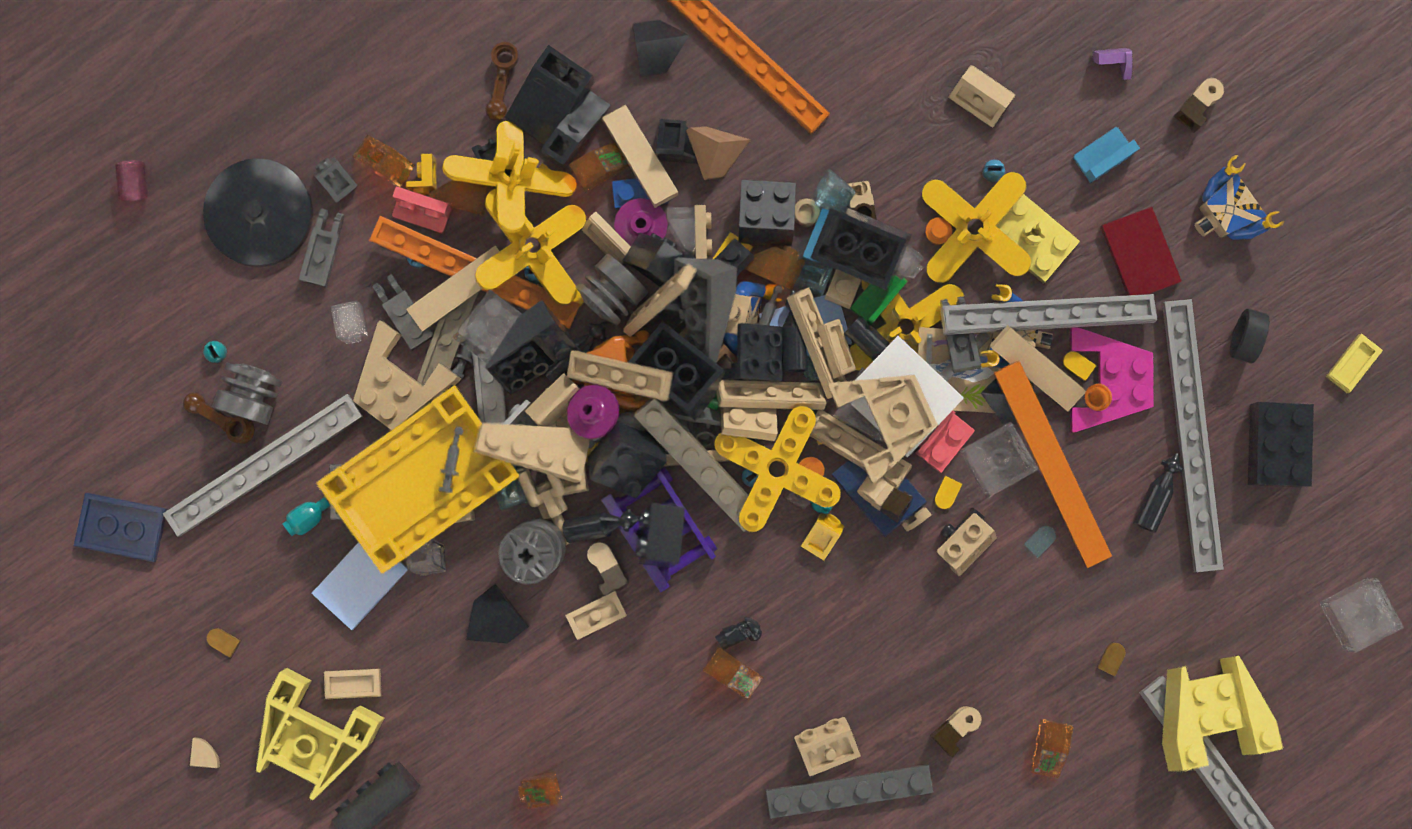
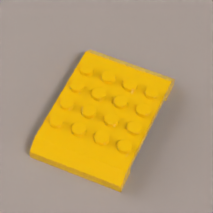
(393, 485)

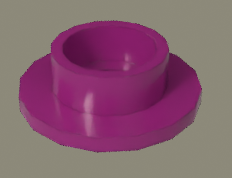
(640, 209)
(603, 415)

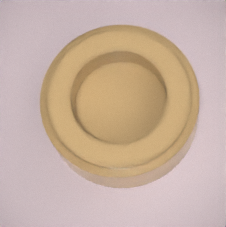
(806, 212)

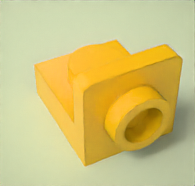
(427, 171)
(823, 535)

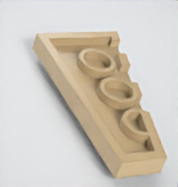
(539, 448)

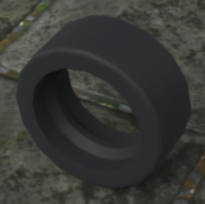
(1249, 335)

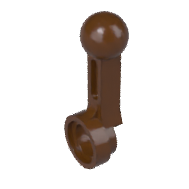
(496, 108)
(195, 403)

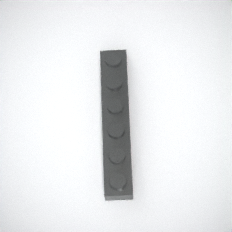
(849, 791)

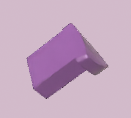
(1121, 56)

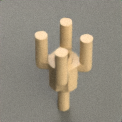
(546, 496)

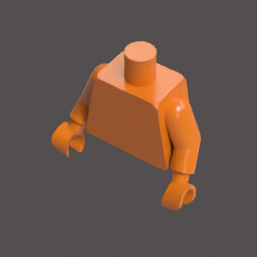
(620, 349)

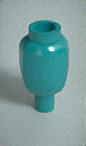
(305, 517)

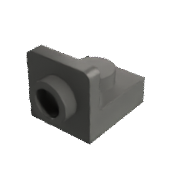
(334, 178)

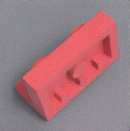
(421, 210)
(944, 442)

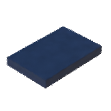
(852, 476)
(120, 527)

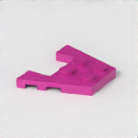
(1122, 369)

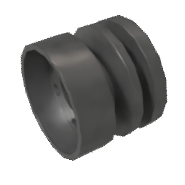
(611, 290)
(247, 393)
(542, 540)

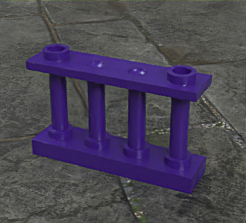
(661, 575)

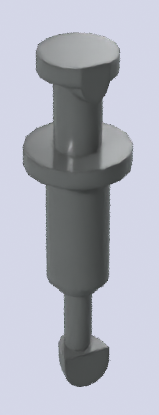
(770, 307)
(464, 357)
(451, 462)

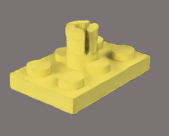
(1039, 236)

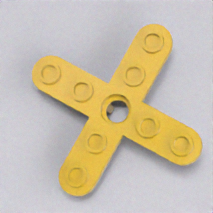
(510, 190)
(990, 238)
(543, 262)
(922, 314)
(785, 451)

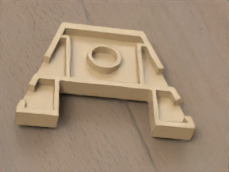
(389, 391)
(898, 412)

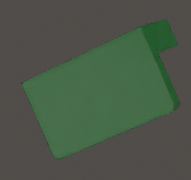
(875, 300)

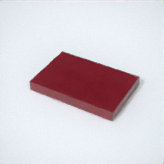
(1141, 253)

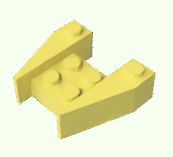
(1214, 707)
(307, 742)

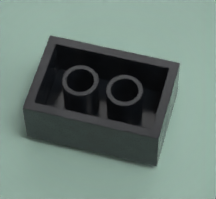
(861, 246)
(1280, 444)

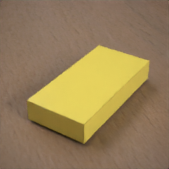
(1354, 363)

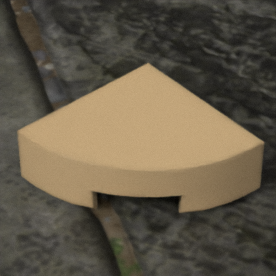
(916, 519)
(203, 754)

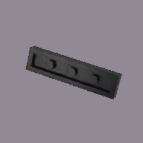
(734, 255)

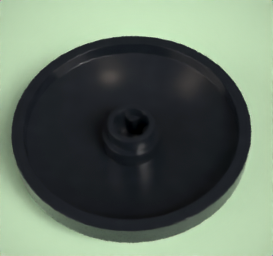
(257, 212)

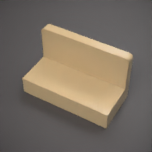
(981, 96)
(552, 402)

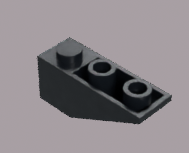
(575, 130)

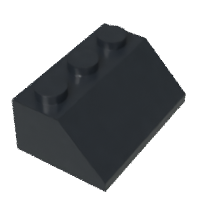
(693, 373)
(376, 799)

